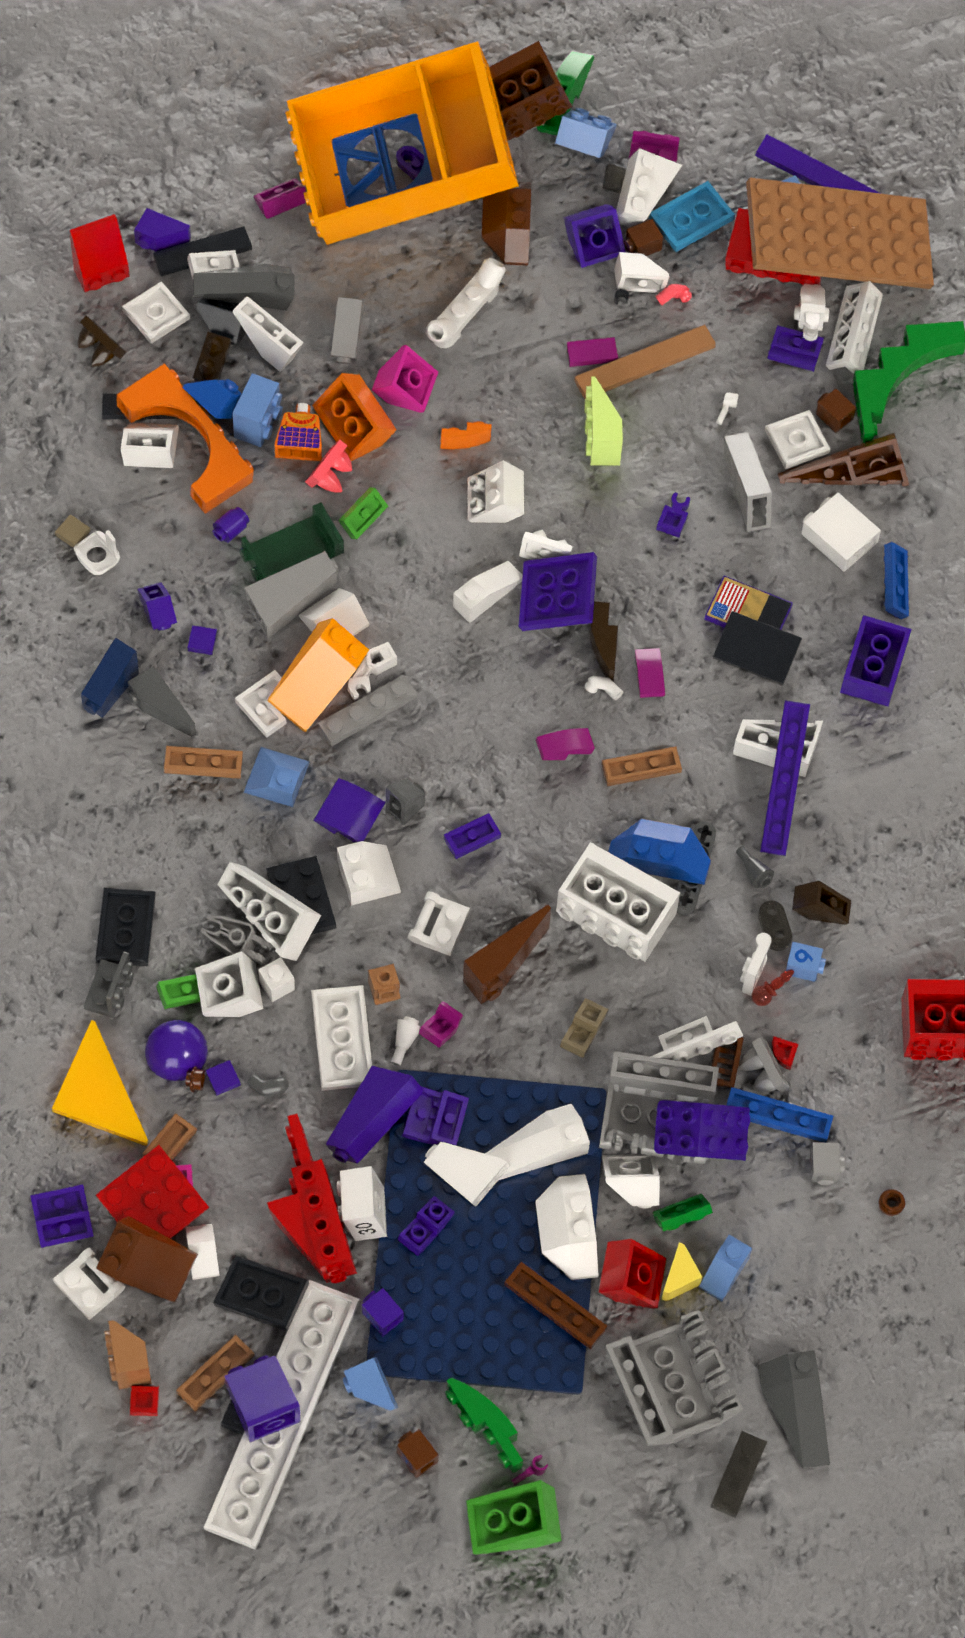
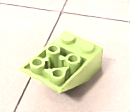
(602, 427)

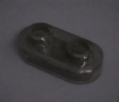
(775, 924)

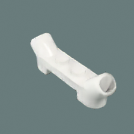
(479, 290)

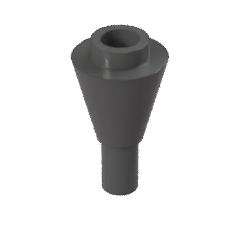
(758, 872)

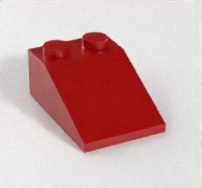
(99, 253)

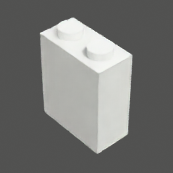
(840, 531)

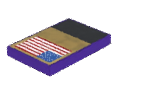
(748, 602)

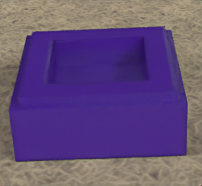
(202, 640)
(223, 1077)

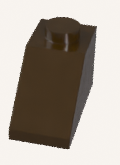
(821, 903)

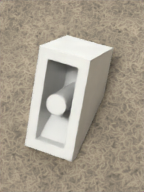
(639, 274)

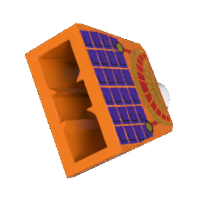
(299, 435)

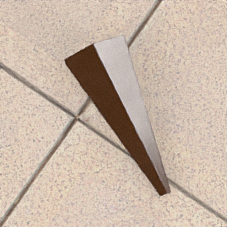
(866, 463)

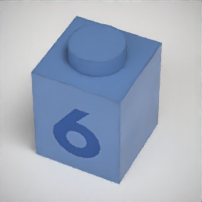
(805, 961)

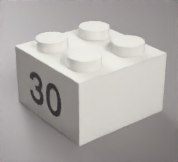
(362, 1203)

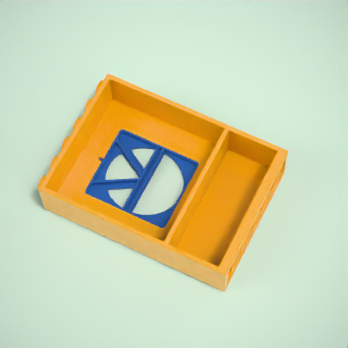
(440, 101)

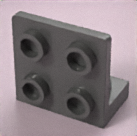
(108, 987)

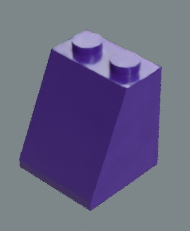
(262, 1397)

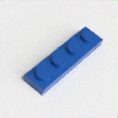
(783, 1115)

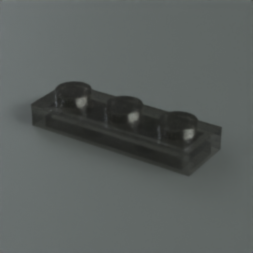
(738, 1474)

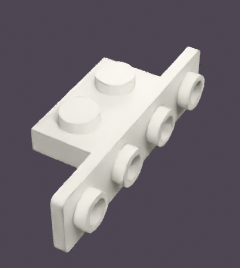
(696, 1039)

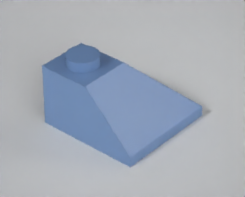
(276, 777)

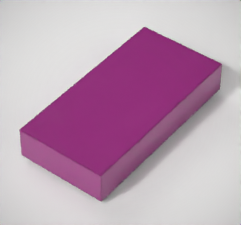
(592, 351)

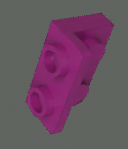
(658, 144)

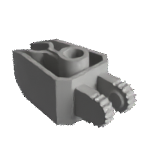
(236, 937)

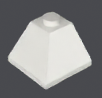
(633, 1178)

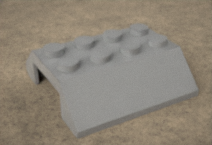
(638, 1086)
(674, 1381)

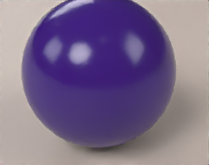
(175, 1049)

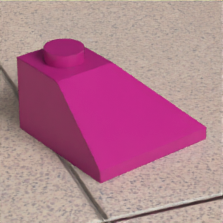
(405, 380)

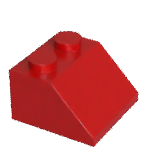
(632, 1274)

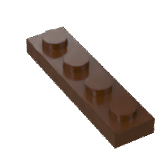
(555, 1305)

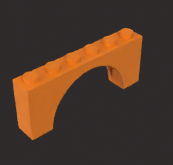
(163, 395)

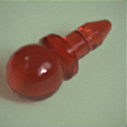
(763, 994)

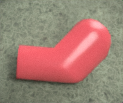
(674, 291)

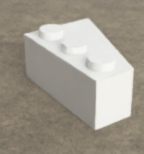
(643, 186)
(759, 742)

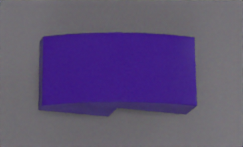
(426, 1226)

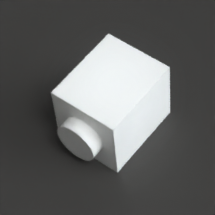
(276, 979)

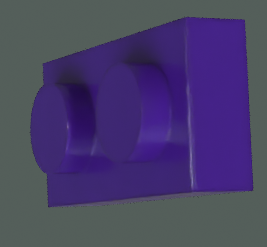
(472, 836)

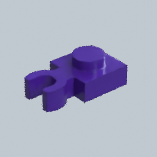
(674, 517)

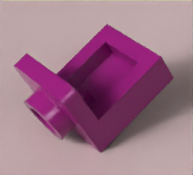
(441, 1025)

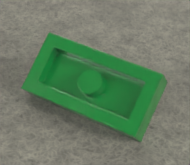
(682, 1212)

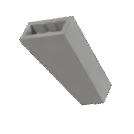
(748, 481)
(290, 591)

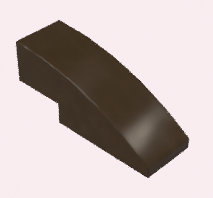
(603, 639)

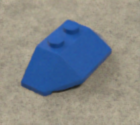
(663, 851)

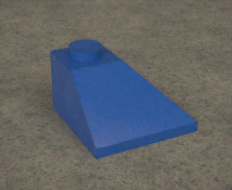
(216, 396)

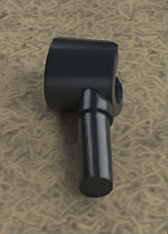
(621, 292)

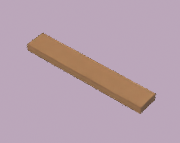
(648, 360)

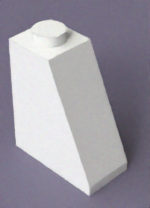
(466, 1169)

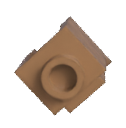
(384, 984)

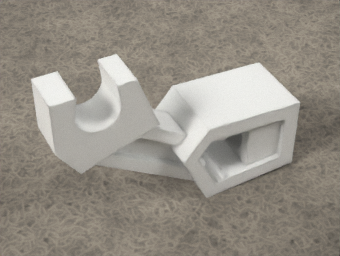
(361, 677)

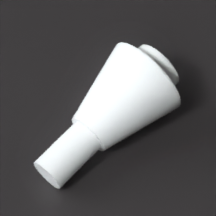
(406, 1034)

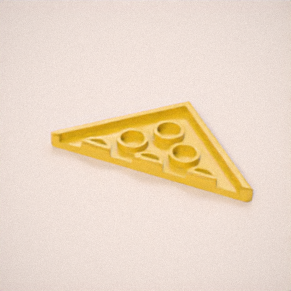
(96, 1092)

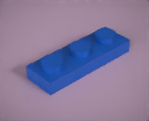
(896, 580)

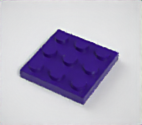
(558, 591)

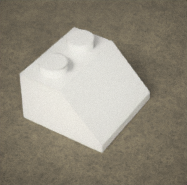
(367, 871)
(229, 987)

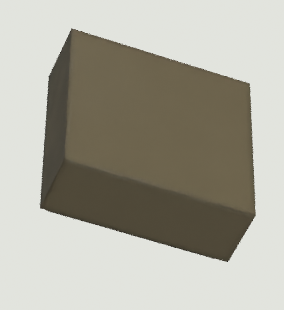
(72, 531)

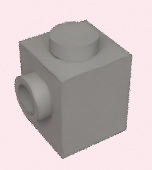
(826, 1163)

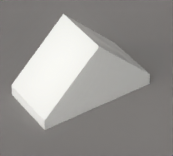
(202, 1242)

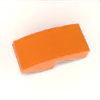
(475, 434)

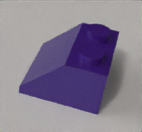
(595, 235)

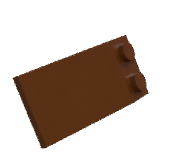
(495, 964)

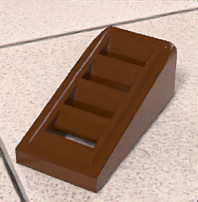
(735, 1062)

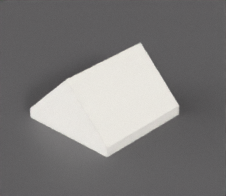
(340, 606)

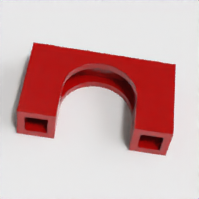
(740, 255)

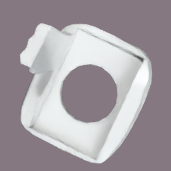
(101, 540)

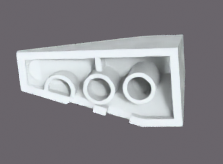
(544, 1141)

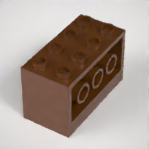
(527, 90)

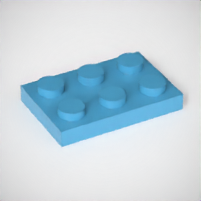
(692, 216)

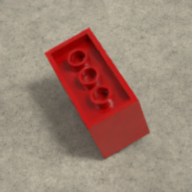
(933, 1019)

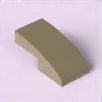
(584, 1027)

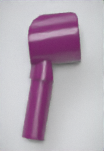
(533, 1469)

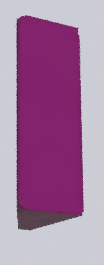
(281, 198)

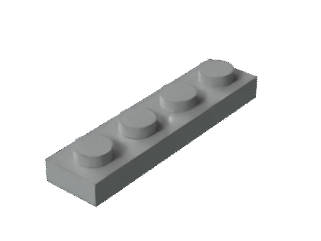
(367, 710)

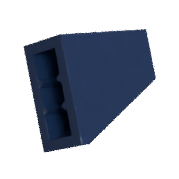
(110, 678)

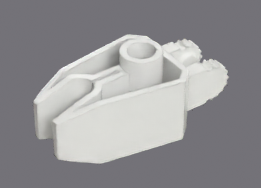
(811, 311)

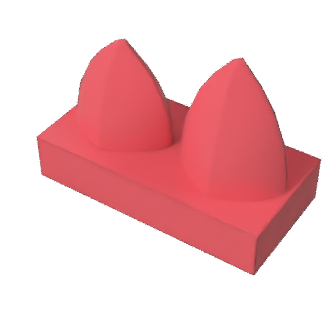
(324, 476)

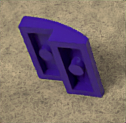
(349, 811)
(435, 1117)
(62, 1216)

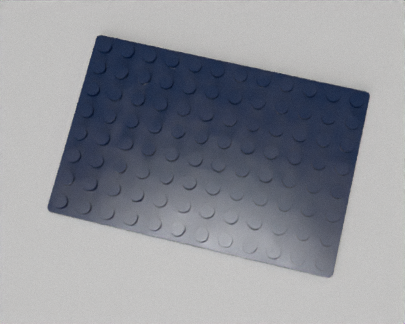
(454, 1293)

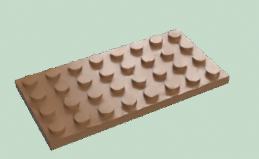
(839, 233)

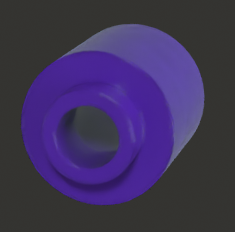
(230, 524)

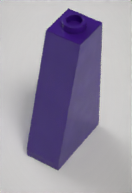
(372, 1112)

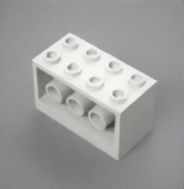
(617, 902)

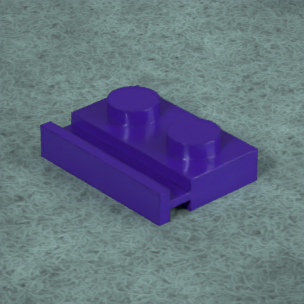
(792, 348)

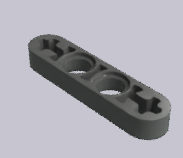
(682, 885)

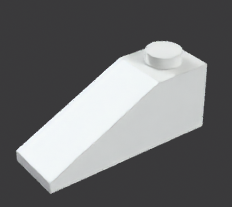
(269, 336)
(485, 590)

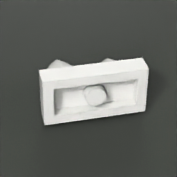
(538, 546)

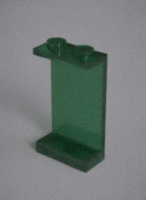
(293, 544)

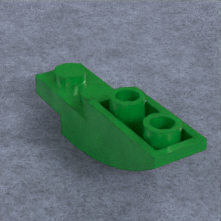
(572, 76)
(481, 1413)

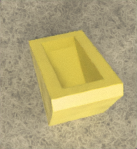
(682, 1275)

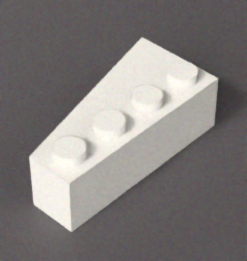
(274, 912)

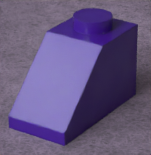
(160, 231)
(157, 606)

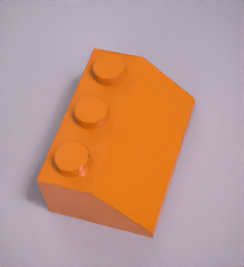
(354, 415)

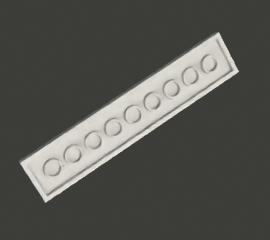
(262, 1465)

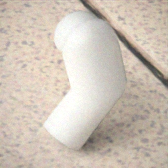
(606, 684)

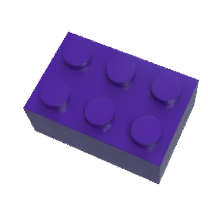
(875, 660)

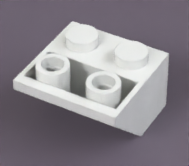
(149, 445)
(496, 494)

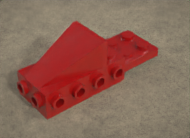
(311, 1213)

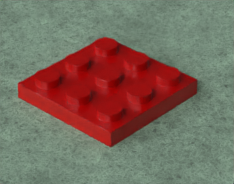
(154, 1195)

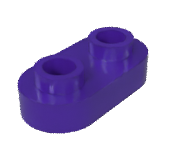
(411, 168)

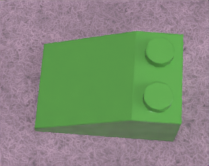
(514, 1519)

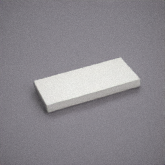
(341, 1036)

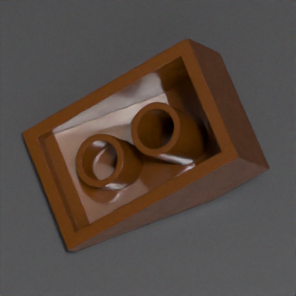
(146, 1259)

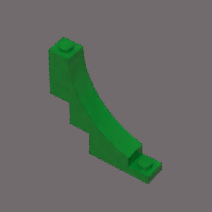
(921, 346)

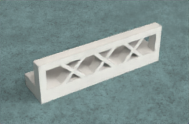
(860, 325)

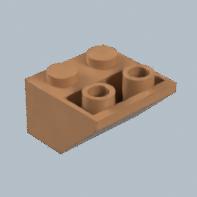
(129, 1358)

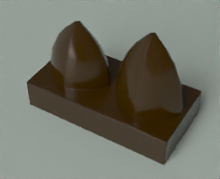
(105, 350)
(212, 357)

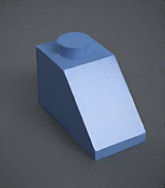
(725, 1267)
(370, 1384)

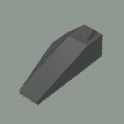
(263, 283)
(795, 1396)

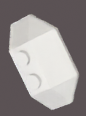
(568, 1227)

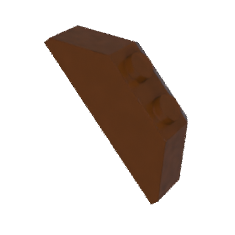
(508, 224)

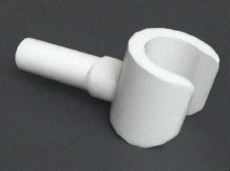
(730, 400)

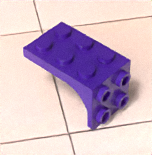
(701, 1130)

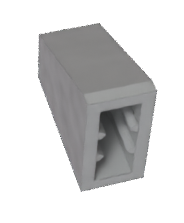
(347, 329)

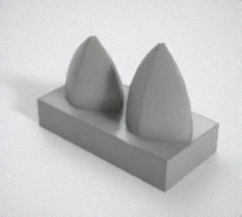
(759, 1057)

